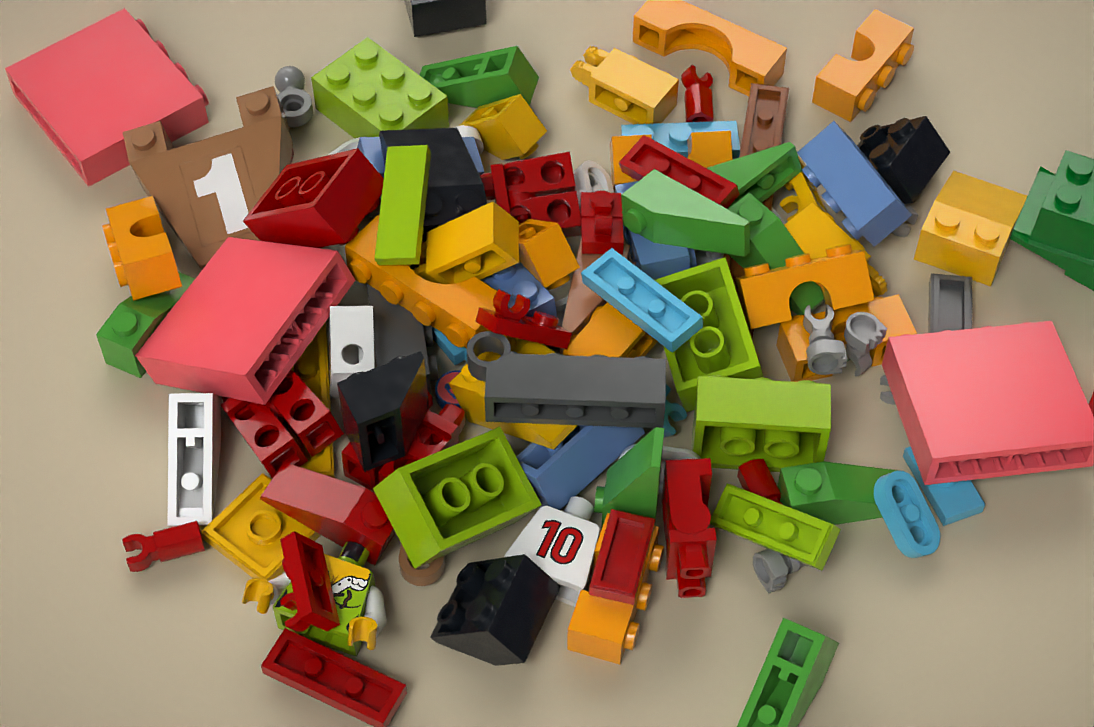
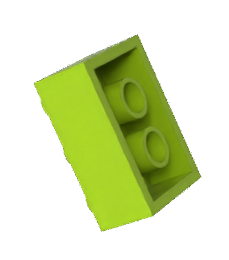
(376, 92)
(723, 342)
(761, 420)
(456, 496)

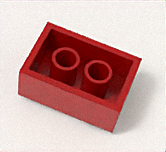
(317, 201)

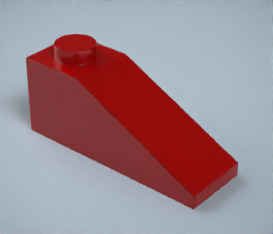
(331, 508)

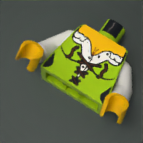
(356, 598)

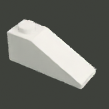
(193, 457)

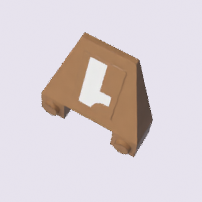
(215, 181)

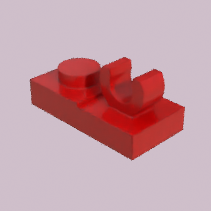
(601, 222)
(512, 322)
(311, 585)

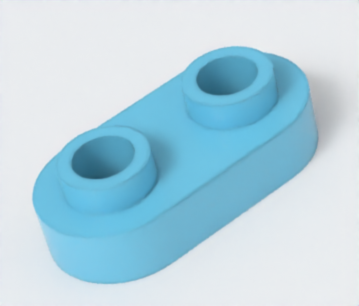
(907, 514)

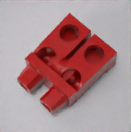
(537, 190)
(264, 428)
(434, 435)
(687, 524)

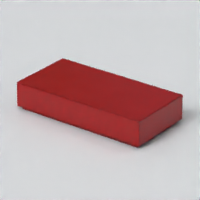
(622, 557)

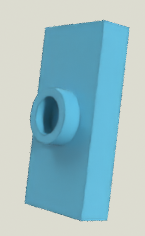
(949, 500)

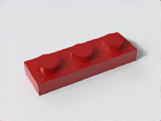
(651, 155)
(334, 679)

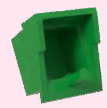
(1060, 217)

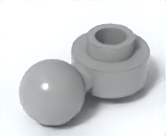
(294, 100)

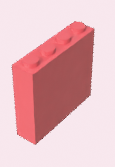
(101, 86)
(246, 319)
(989, 402)

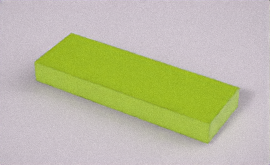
(403, 205)
(775, 526)

